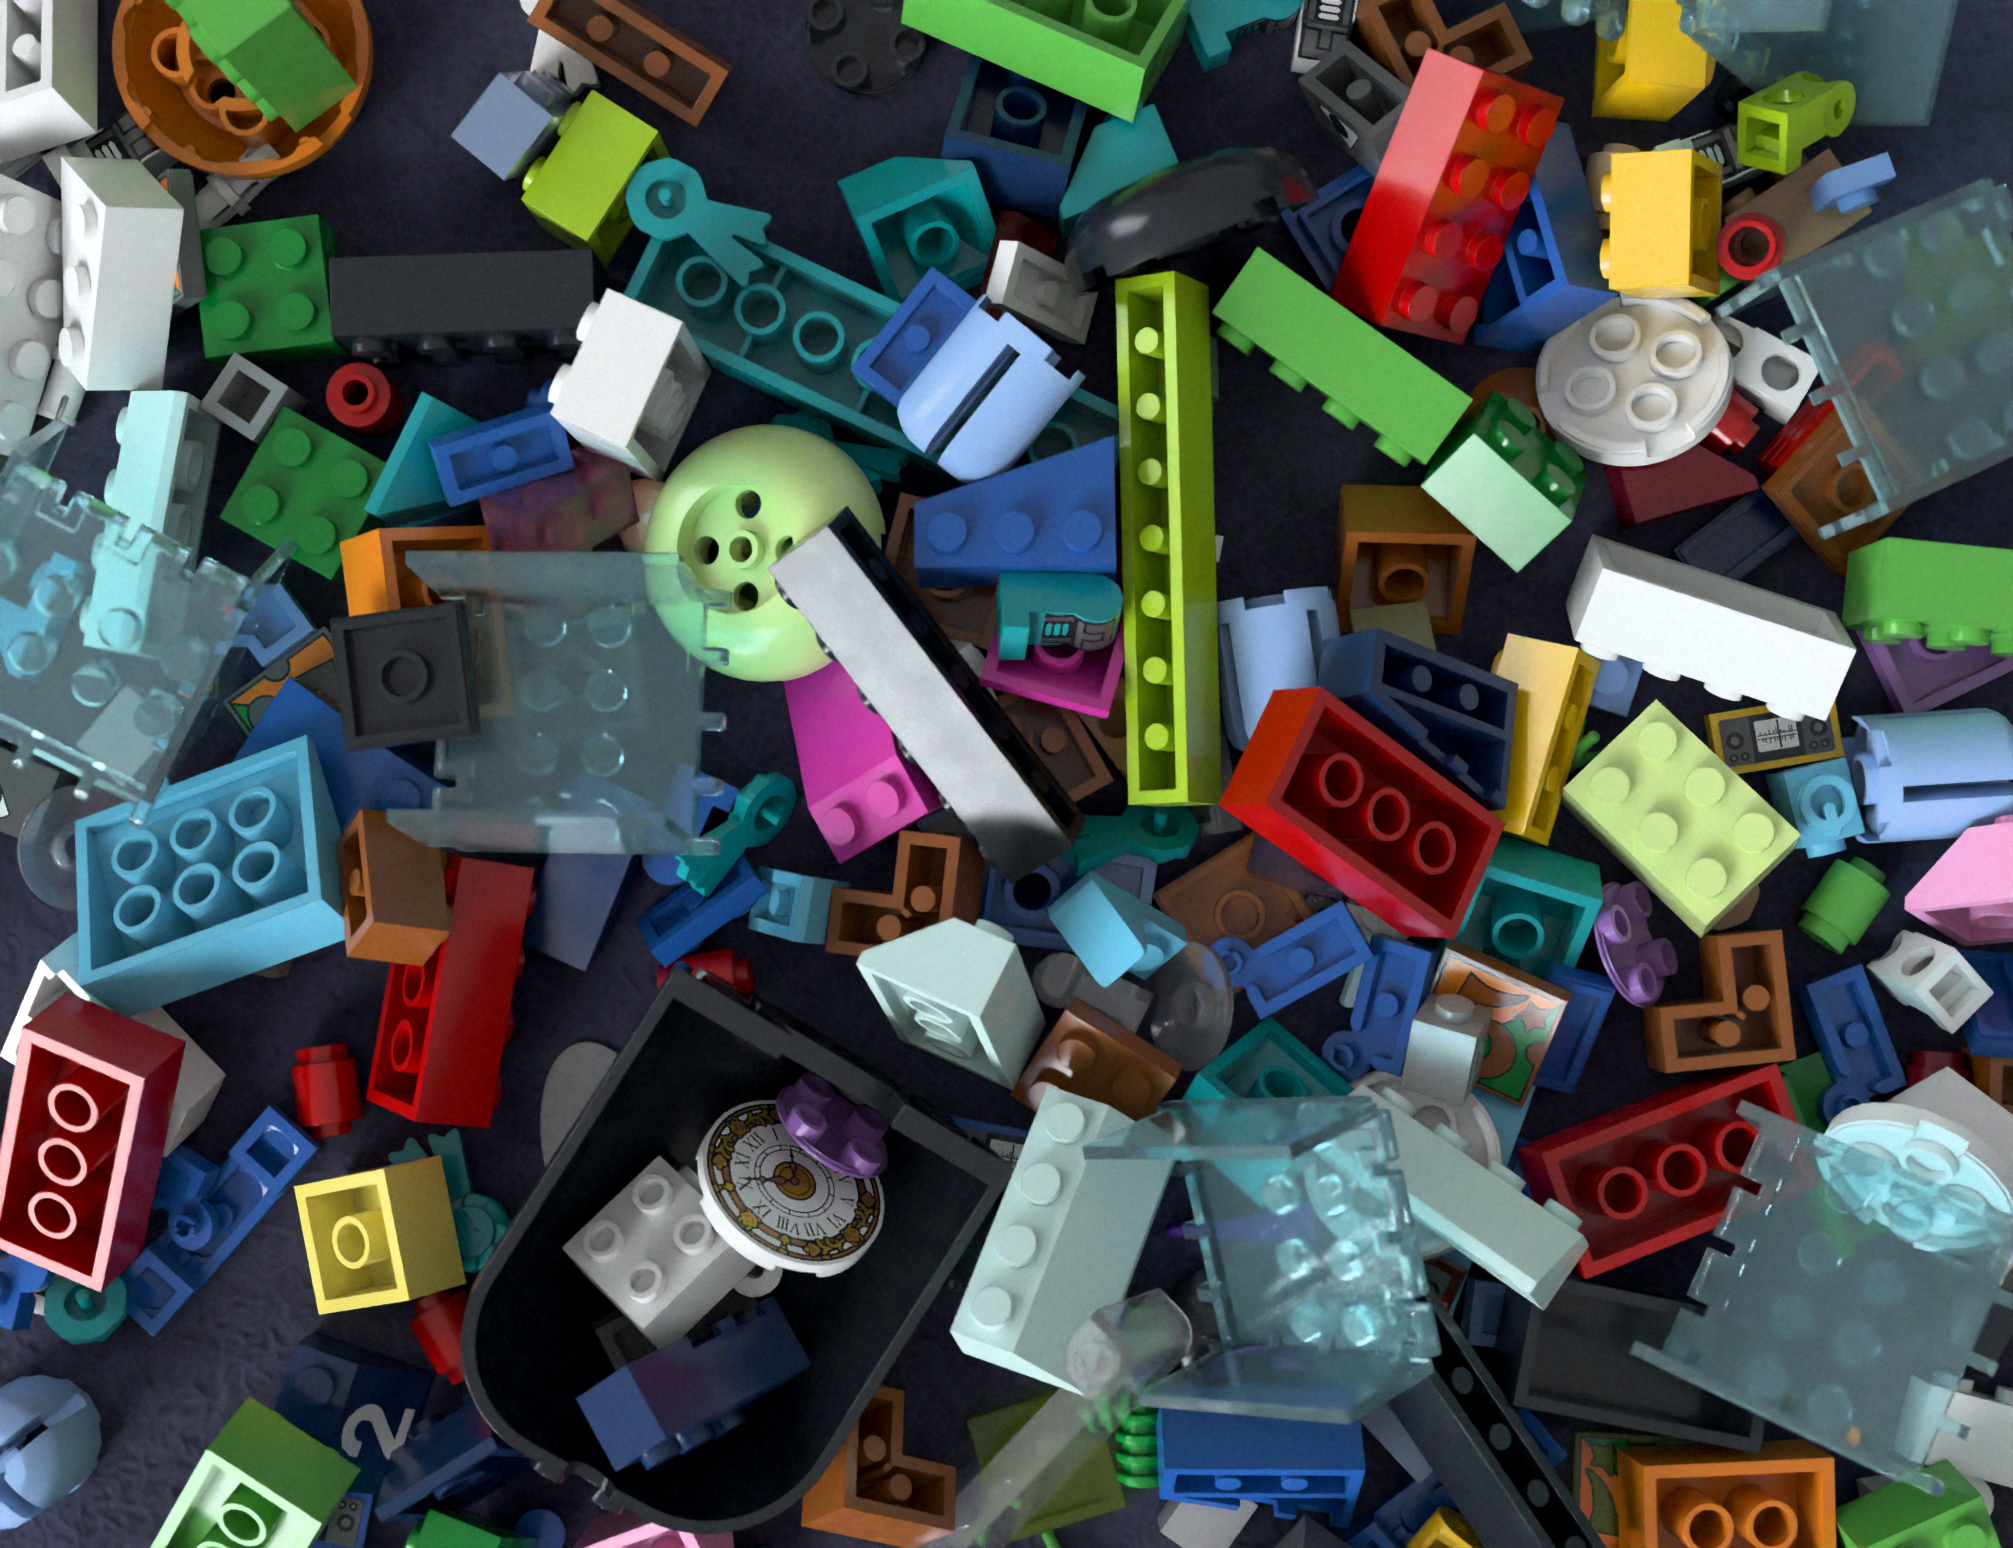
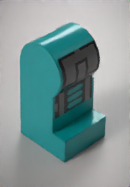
(1218, 23)
(1055, 611)

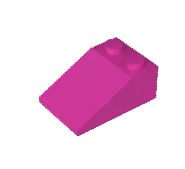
(1062, 672)
(852, 765)

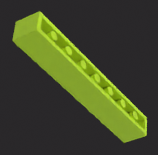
(1168, 541)

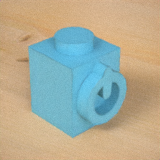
(1818, 804)

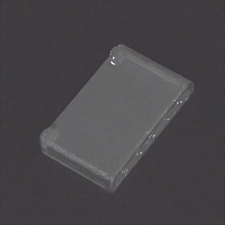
(1109, 1362)

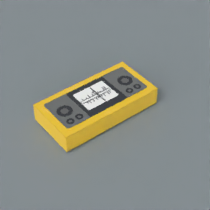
(1763, 740)

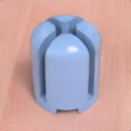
(965, 373)
(1269, 647)
(1930, 772)
(57, 1458)

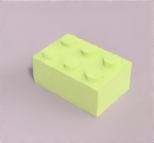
(1679, 818)

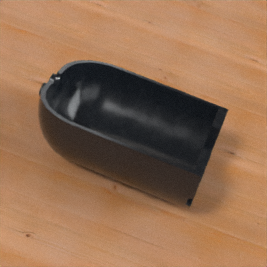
(533, 1309)

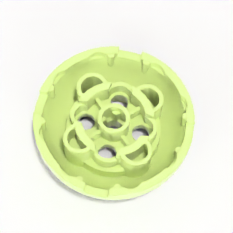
(799, 487)

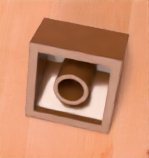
(1401, 550)

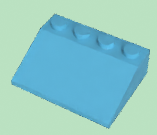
(213, 884)

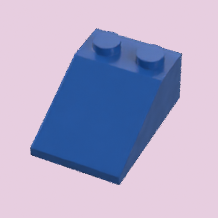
(355, 780)

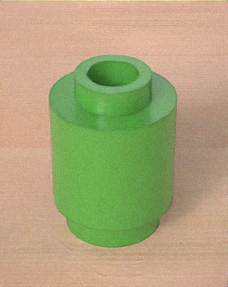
(1844, 904)

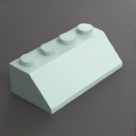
(164, 465)
(959, 996)
(1481, 1207)
(1058, 1240)

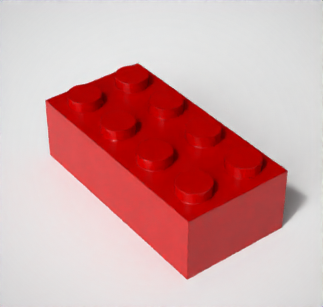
(1445, 198)
(1362, 812)
(453, 1015)
(85, 1139)
(1654, 1165)

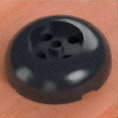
(1183, 212)

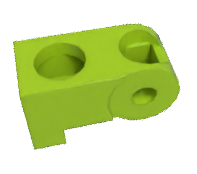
(1790, 117)

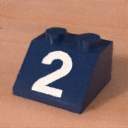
(353, 1402)

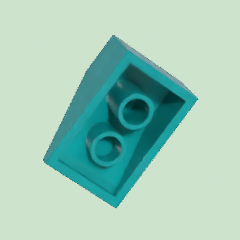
(1531, 908)

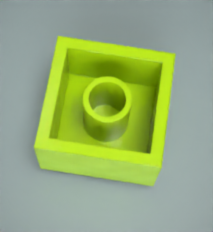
(585, 178)

